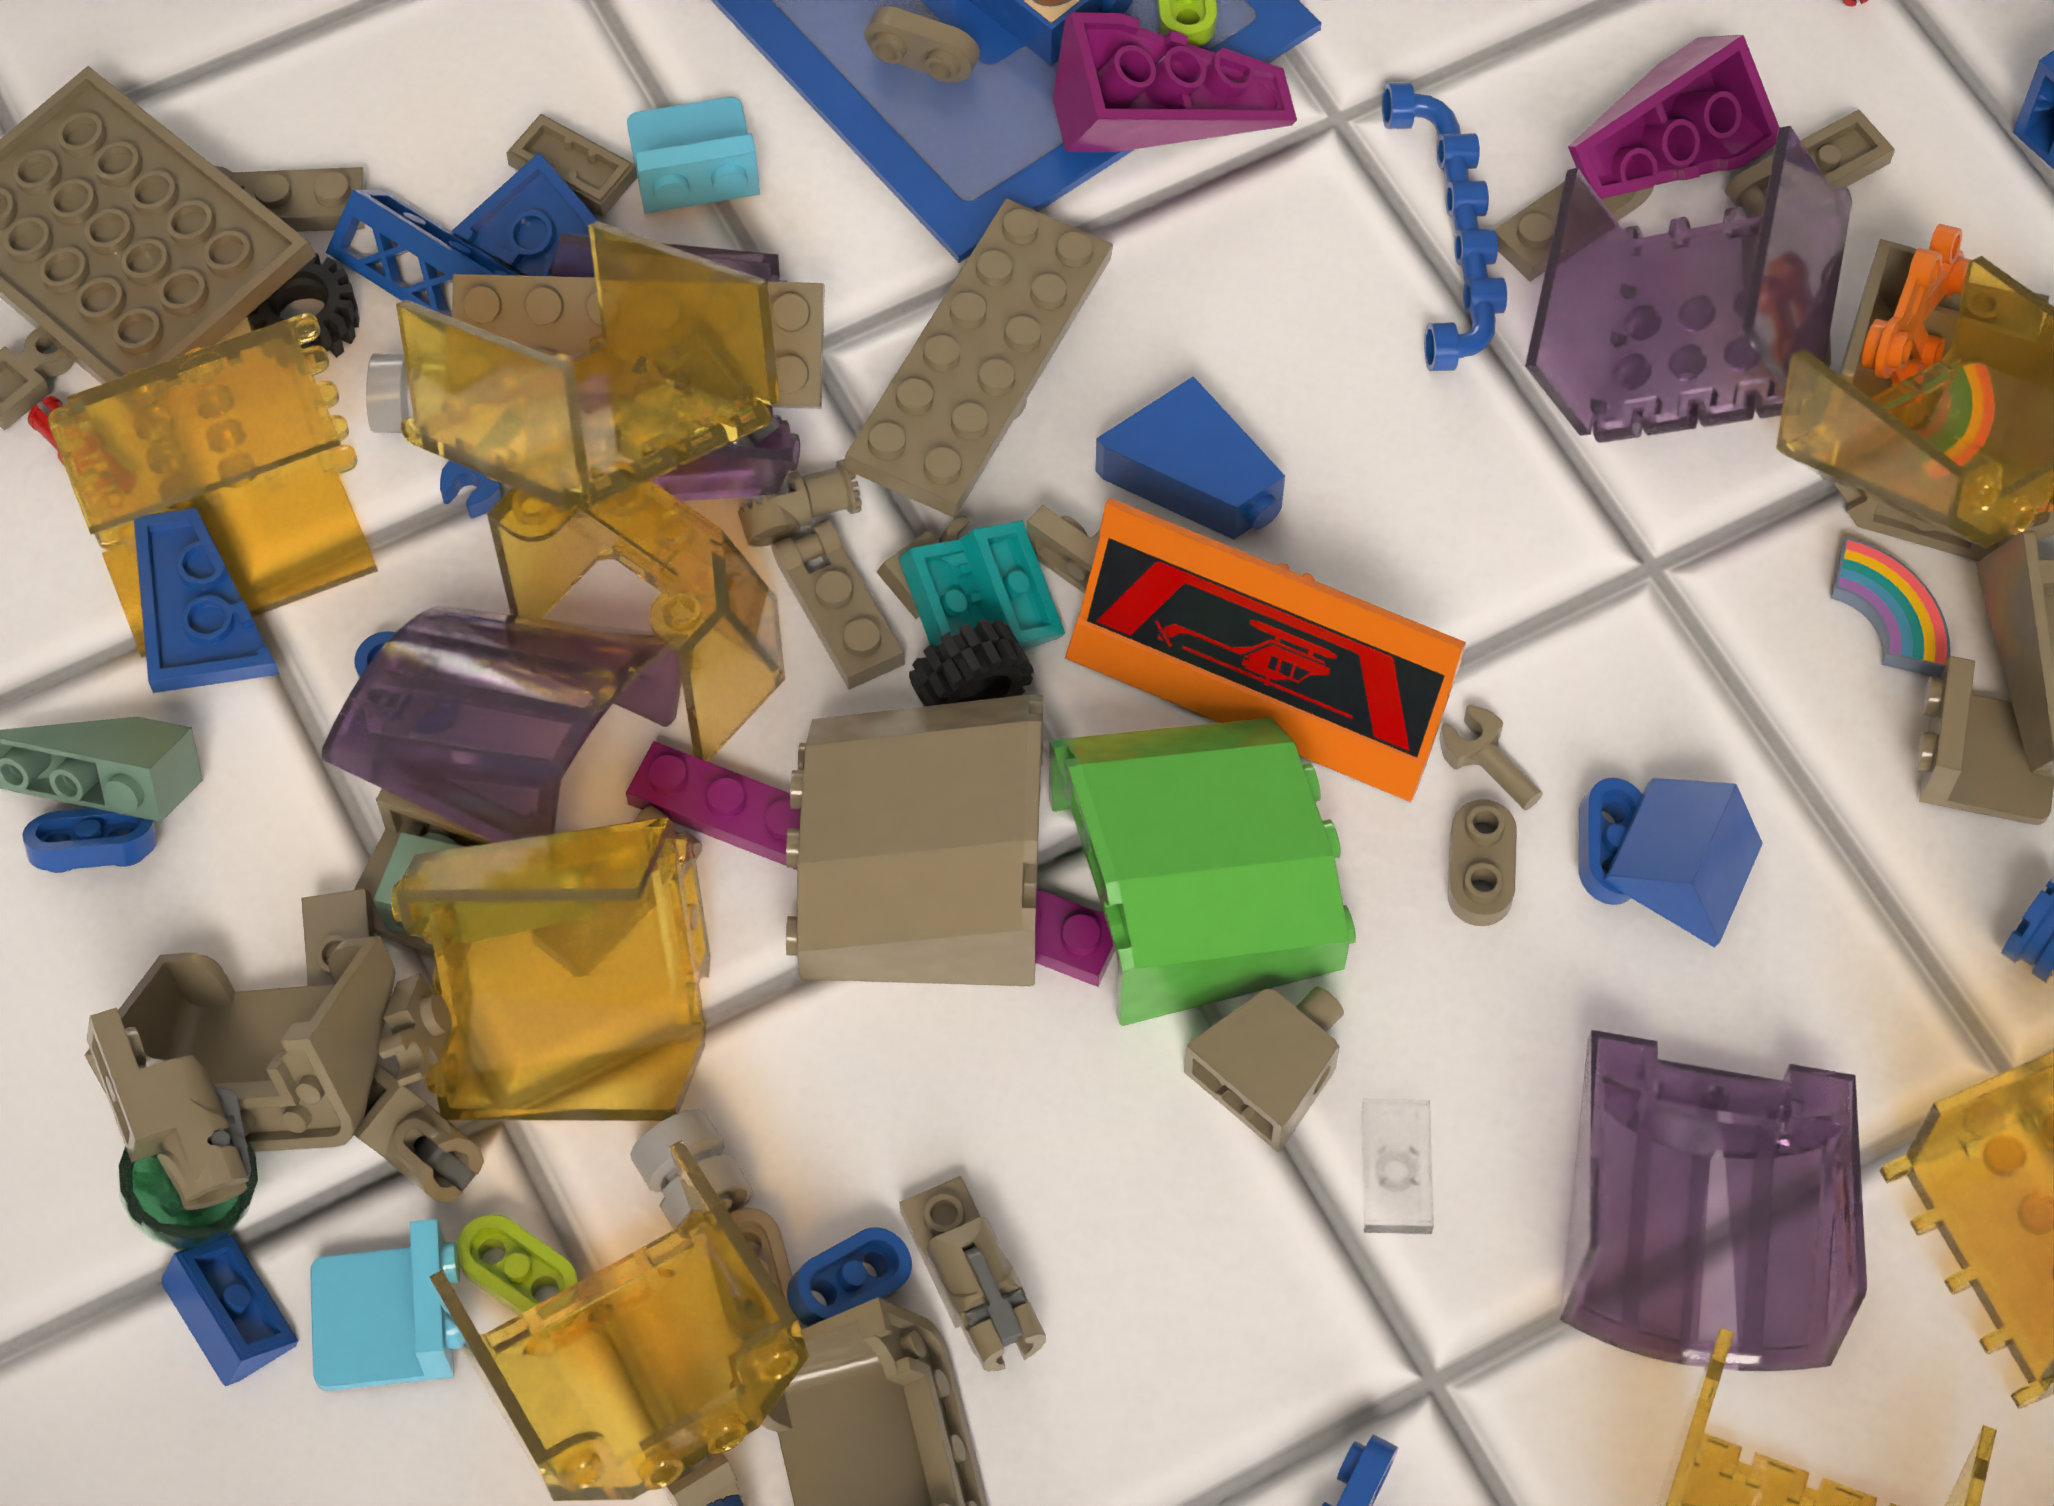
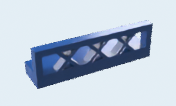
(414, 233)

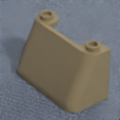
(289, 1053)
(876, 1415)

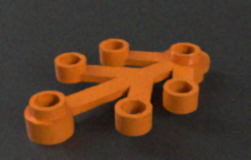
(1931, 277)

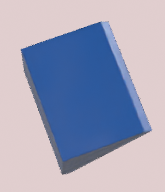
(1688, 854)

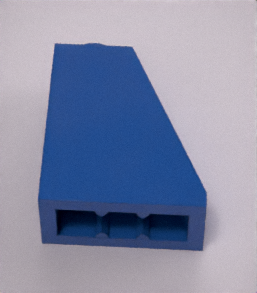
(1193, 462)

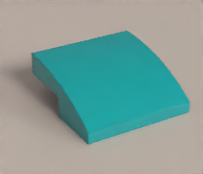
(982, 577)

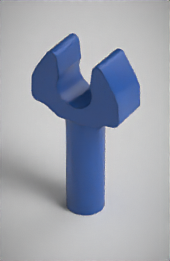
(481, 500)

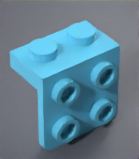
(693, 154)
(381, 1315)

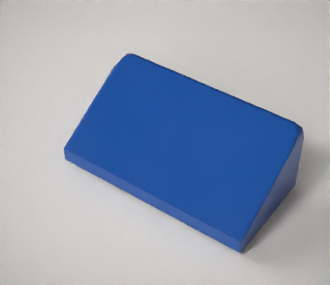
(227, 1309)

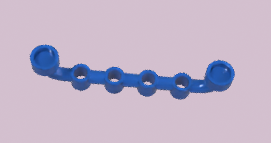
(1464, 202)

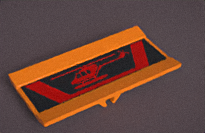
(1264, 643)

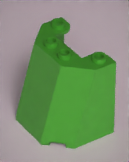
(1205, 861)

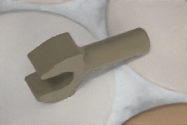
(1486, 753)

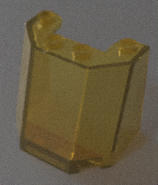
(1954, 442)
(709, 601)
(564, 972)
(642, 1359)

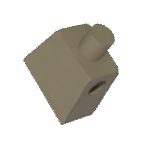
(1268, 1060)

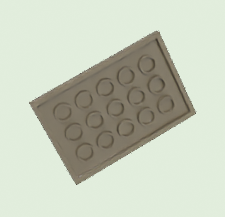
(128, 234)

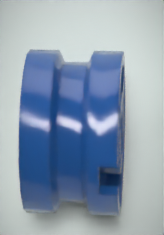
(2035, 936)

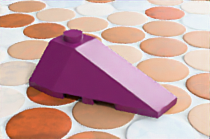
(1150, 89)
(1681, 121)

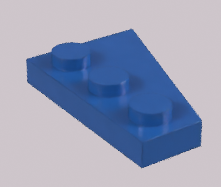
(526, 218)
(191, 609)

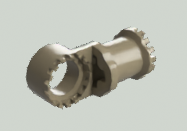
(806, 498)

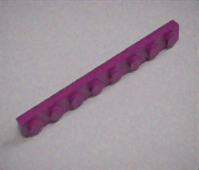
(758, 819)

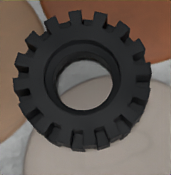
(319, 283)
(972, 666)

